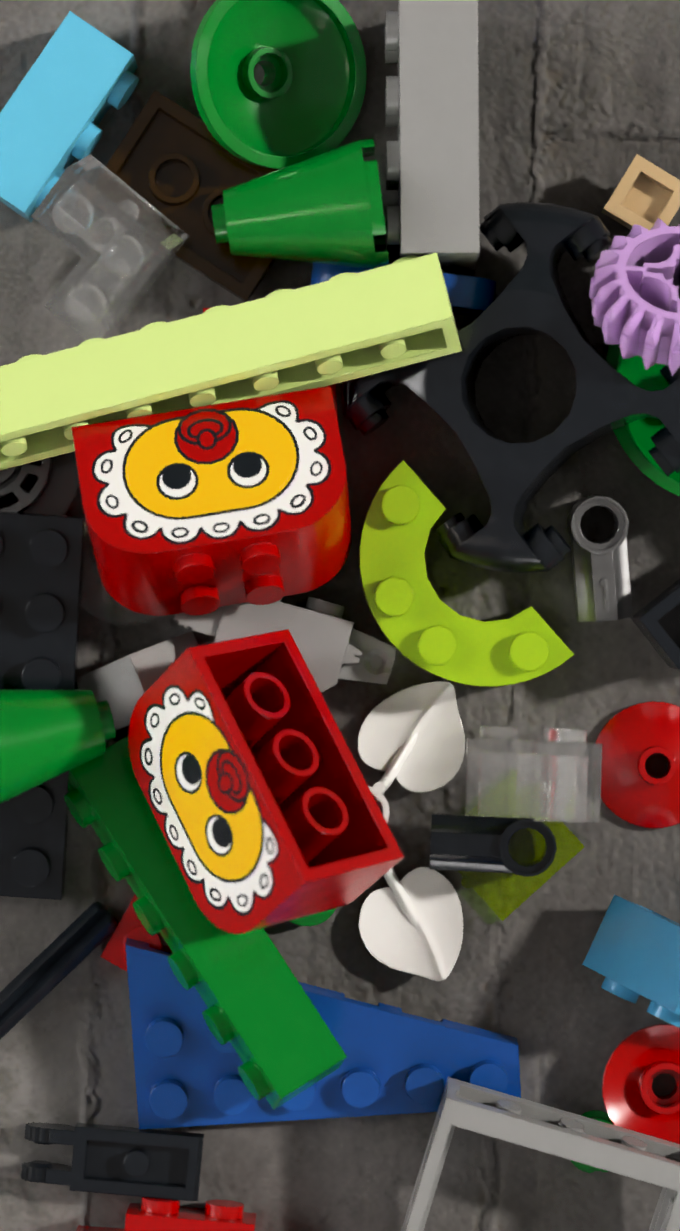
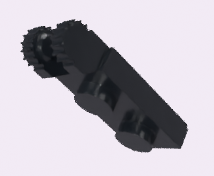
(120, 1160)

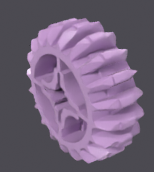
(638, 294)

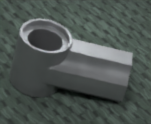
(600, 567)

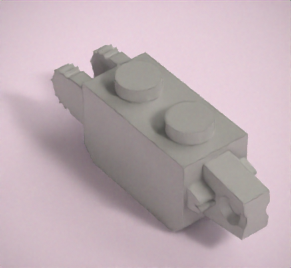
(324, 639)

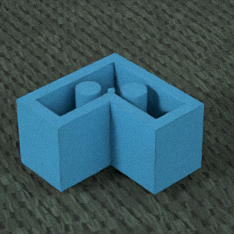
(639, 957)

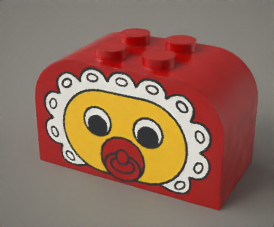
(217, 502)
(256, 785)

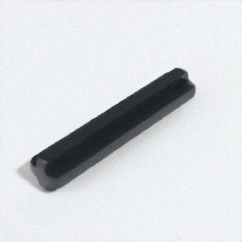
(54, 964)

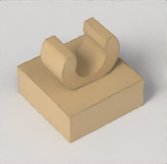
(644, 196)

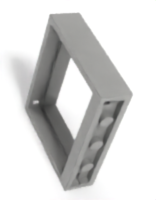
(549, 1132)

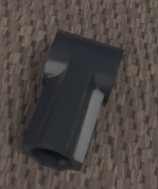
(482, 844)

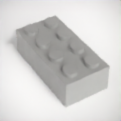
(438, 131)

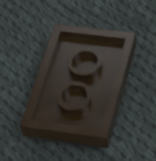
(182, 174)

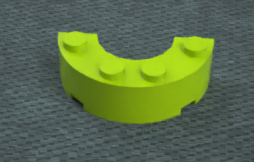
(415, 617)

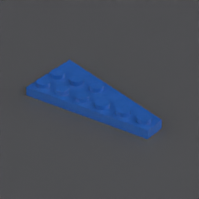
(390, 1067)

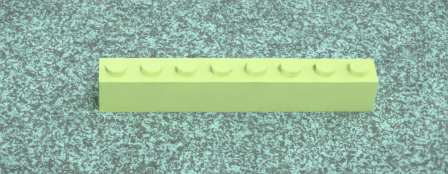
(230, 354)

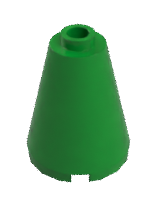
(309, 211)
(48, 735)

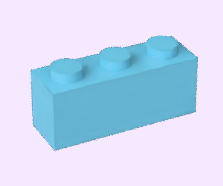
(58, 110)

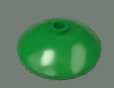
(309, 84)

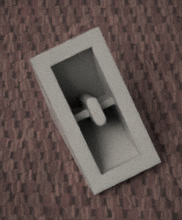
(132, 675)

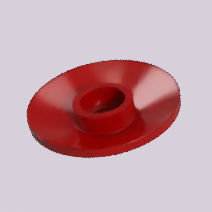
(626, 745)
(629, 1082)

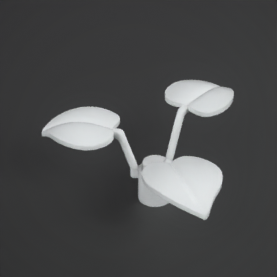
(422, 744)

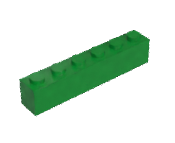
(239, 976)

